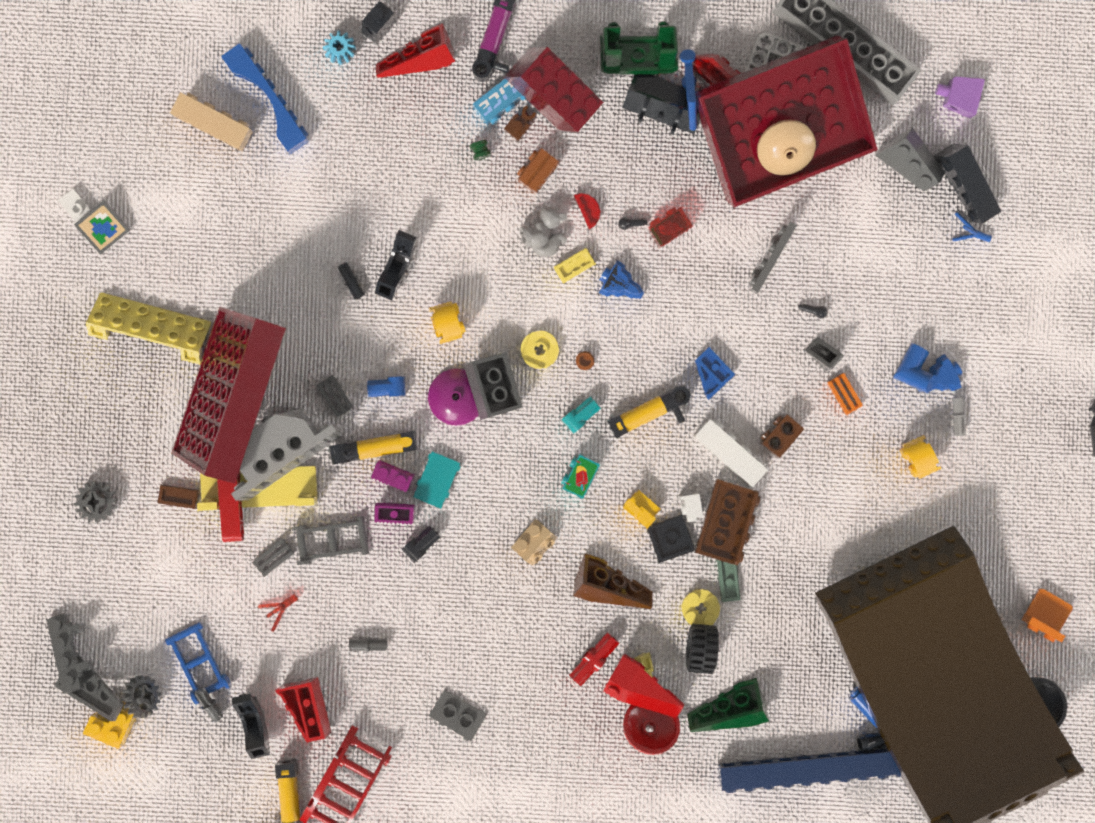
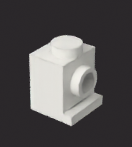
(691, 506)

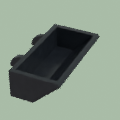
(659, 101)

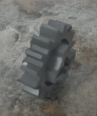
(96, 494)
(141, 696)

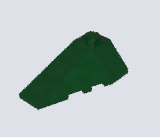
(735, 709)

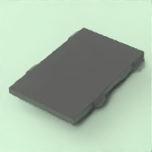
(457, 715)

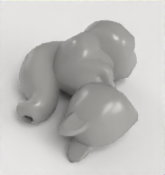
(538, 235)

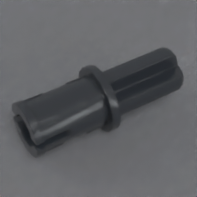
(351, 281)

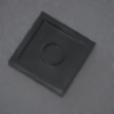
(670, 538)

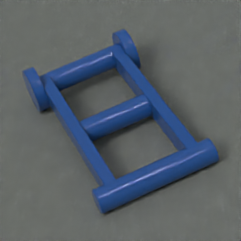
(689, 82)
(223, 680)

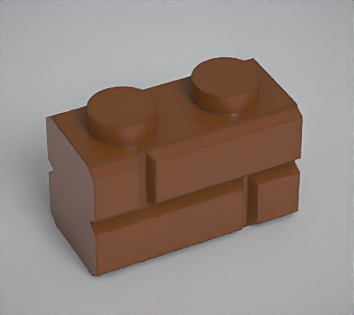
(537, 171)

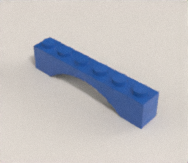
(242, 66)

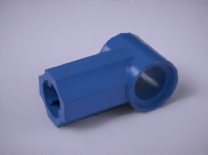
(391, 386)

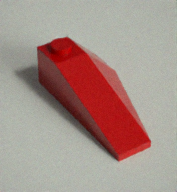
(425, 54)
(636, 687)

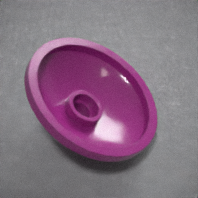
(441, 400)

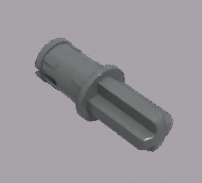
(368, 645)
(208, 704)

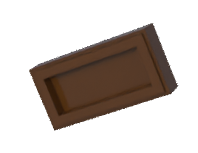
(178, 496)

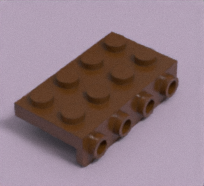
(727, 522)

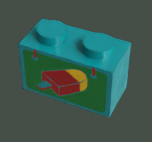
(580, 476)

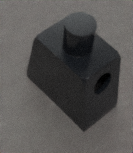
(379, 21)

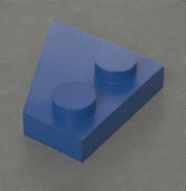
(712, 372)

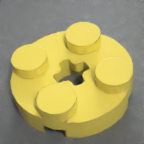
(549, 345)
(694, 599)

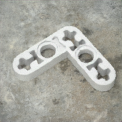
(771, 49)

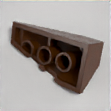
(602, 584)

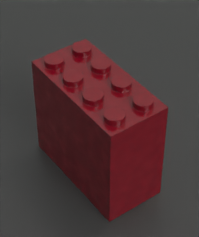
(553, 89)

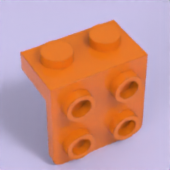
(1048, 615)

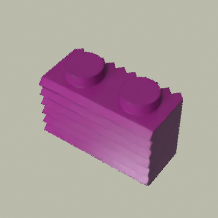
(392, 475)
(394, 513)

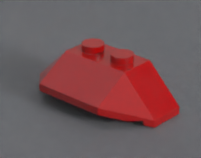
(713, 68)

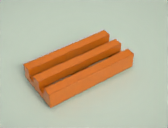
(852, 408)

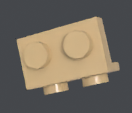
(534, 542)

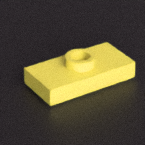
(574, 265)

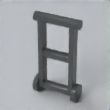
(306, 559)

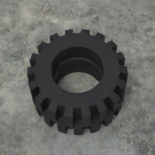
(702, 648)

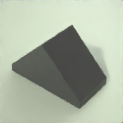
(824, 354)

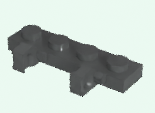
(766, 265)
(68, 666)

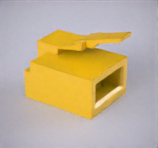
(641, 508)

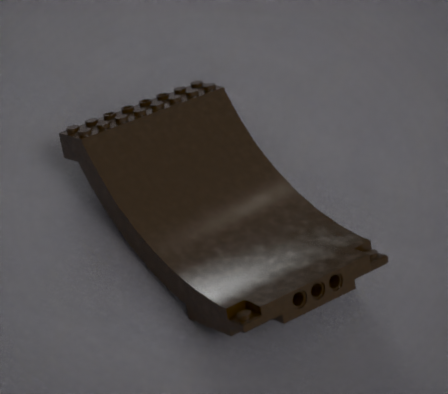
(946, 683)

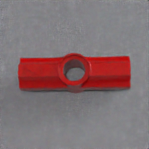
(594, 659)

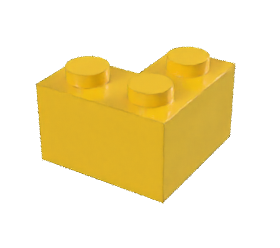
(110, 732)

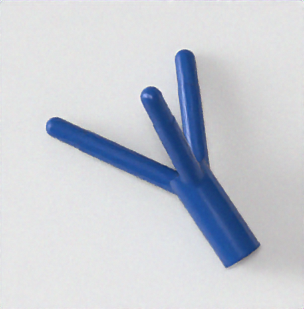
(975, 233)

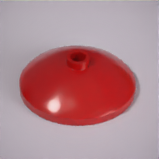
(663, 735)

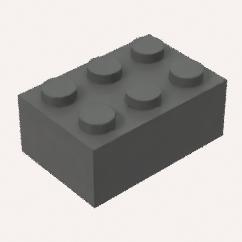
(493, 385)

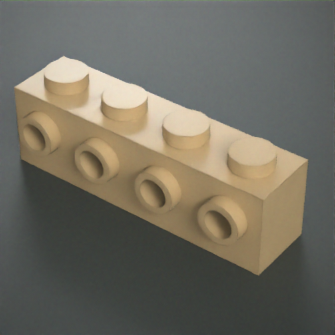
(211, 121)

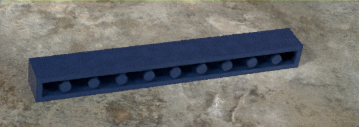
(806, 770)

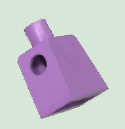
(961, 95)

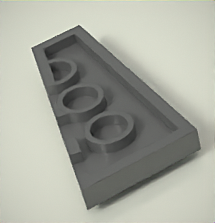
(96, 695)

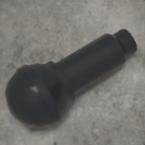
(626, 223)
(819, 311)

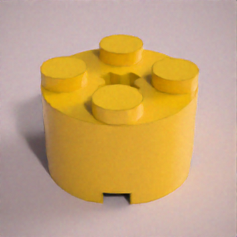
(446, 322)
(920, 456)

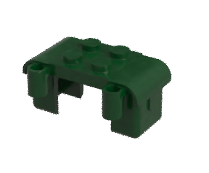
(639, 53)

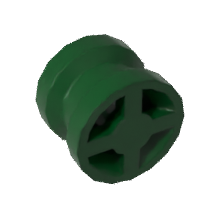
(480, 150)

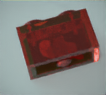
(669, 227)

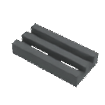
(326, 382)
(261, 567)

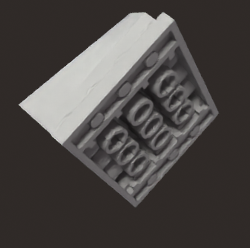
(278, 448)

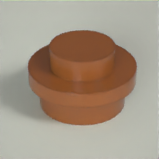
(584, 360)

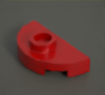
(589, 208)

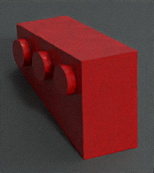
(307, 707)

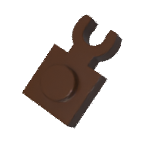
(518, 125)

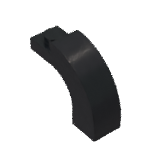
(396, 266)
(253, 725)

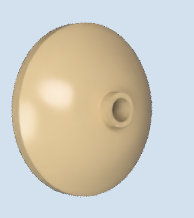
(784, 138)

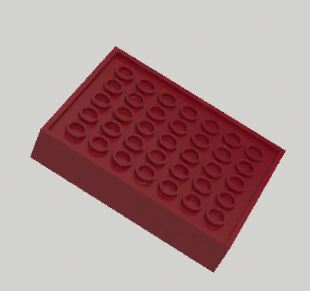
(805, 86)
(227, 394)

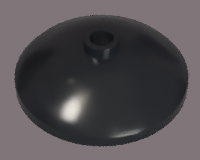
(1053, 698)

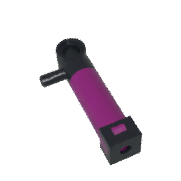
(492, 40)

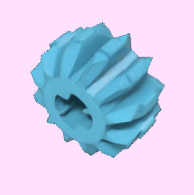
(347, 44)

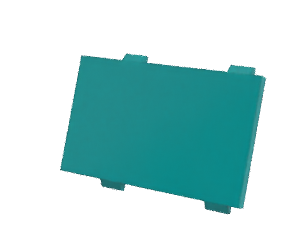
(436, 480)

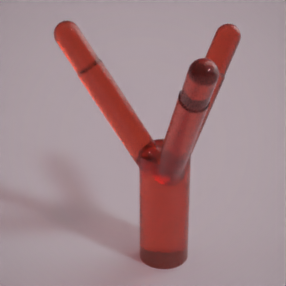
(280, 607)

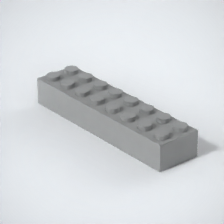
(874, 60)

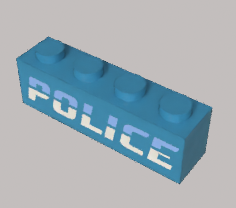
(497, 101)

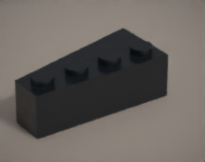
(968, 182)

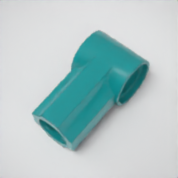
(577, 417)

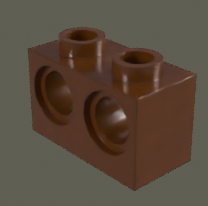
(785, 439)

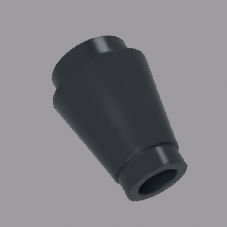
(869, 741)

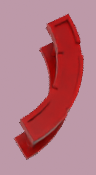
(330, 780)

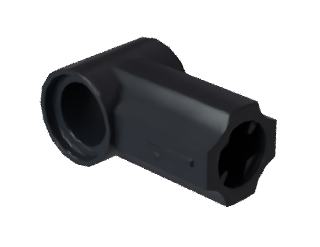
(417, 546)

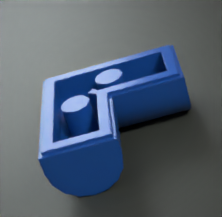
(911, 372)

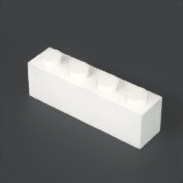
(733, 455)

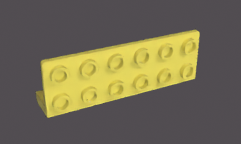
(149, 324)
(294, 488)

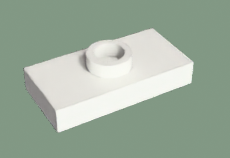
(74, 205)

